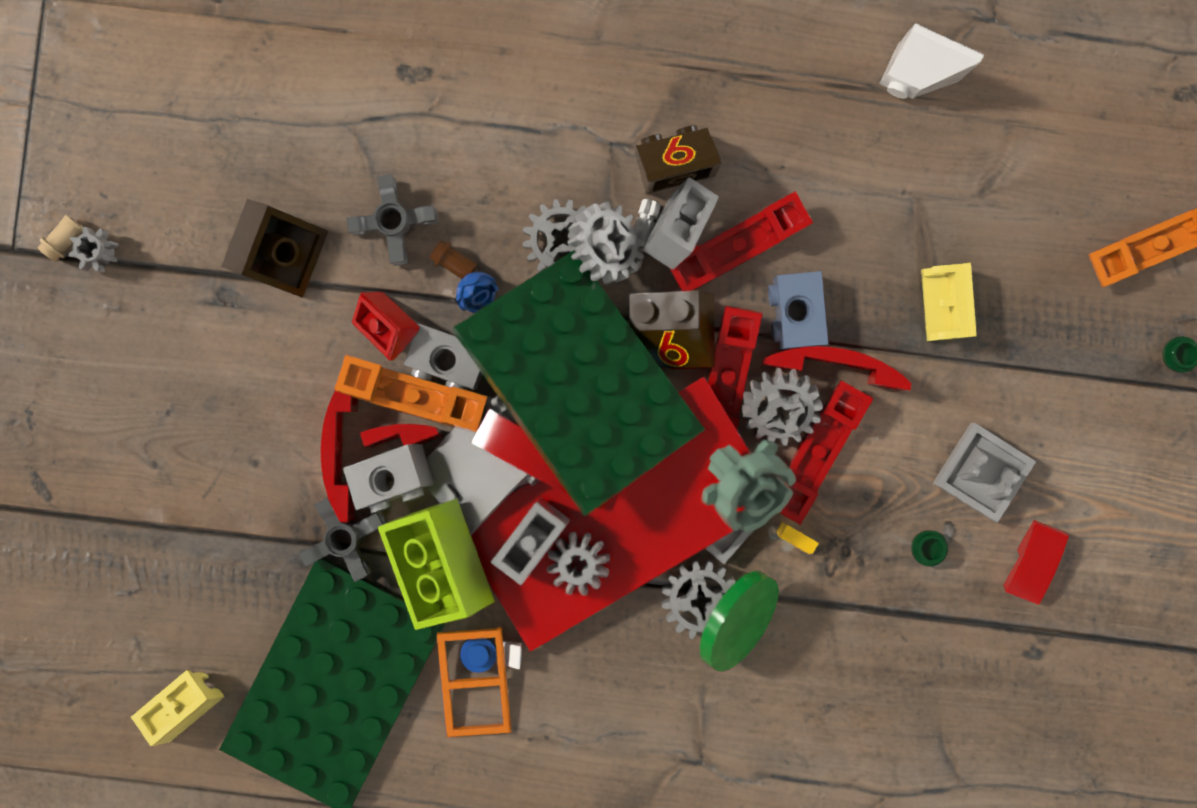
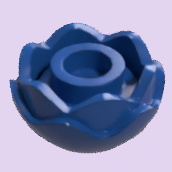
(476, 291)

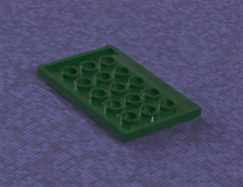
(578, 382)
(331, 686)

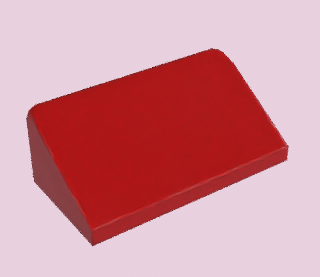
(384, 323)

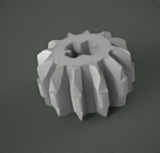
(590, 569)

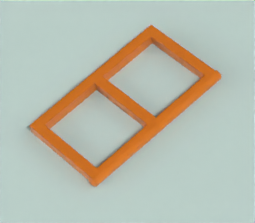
(447, 684)

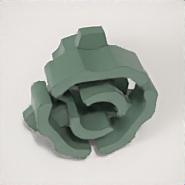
(749, 485)

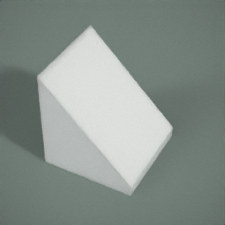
(513, 654)

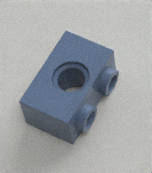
(808, 291)

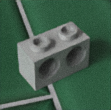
(681, 223)

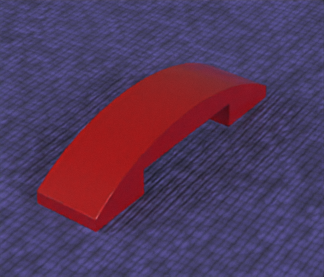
(742, 242)
(732, 358)
(879, 372)
(510, 443)
(820, 449)
(331, 455)

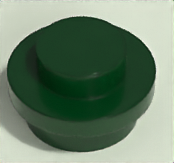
(1180, 354)
(929, 548)

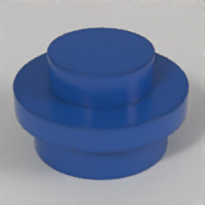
(478, 654)

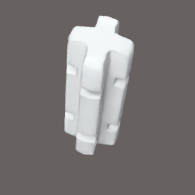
(648, 212)

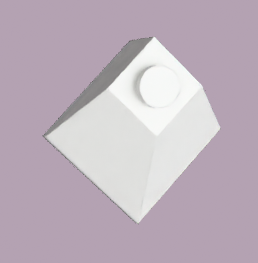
(927, 63)

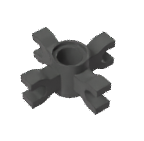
(374, 223)
(352, 555)

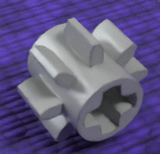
(86, 243)

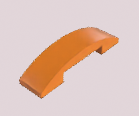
(1145, 248)
(410, 394)

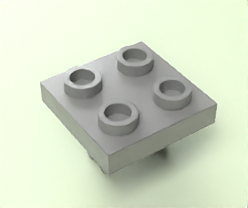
(984, 472)

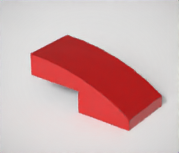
(407, 432)
(1037, 562)

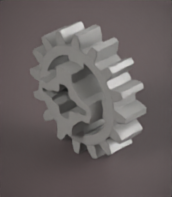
(549, 229)
(606, 243)
(784, 392)
(683, 600)

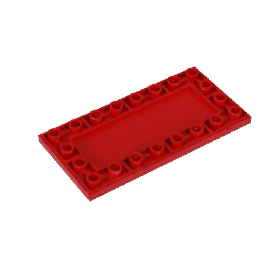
(642, 528)

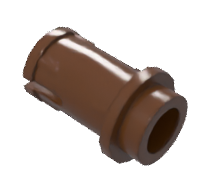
(452, 260)

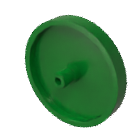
(739, 620)

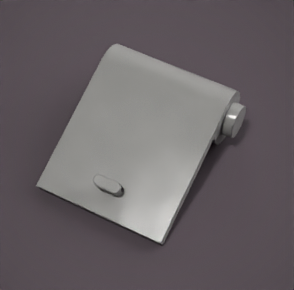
(476, 475)

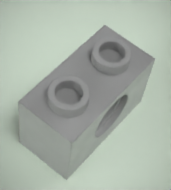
(424, 359)
(369, 484)
(530, 541)

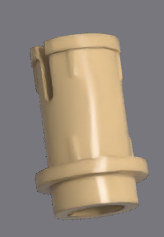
(59, 239)

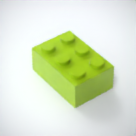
(436, 565)

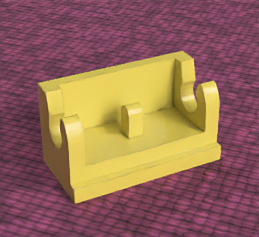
(949, 302)
(176, 708)

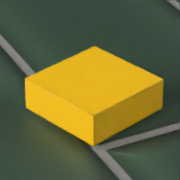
(796, 538)

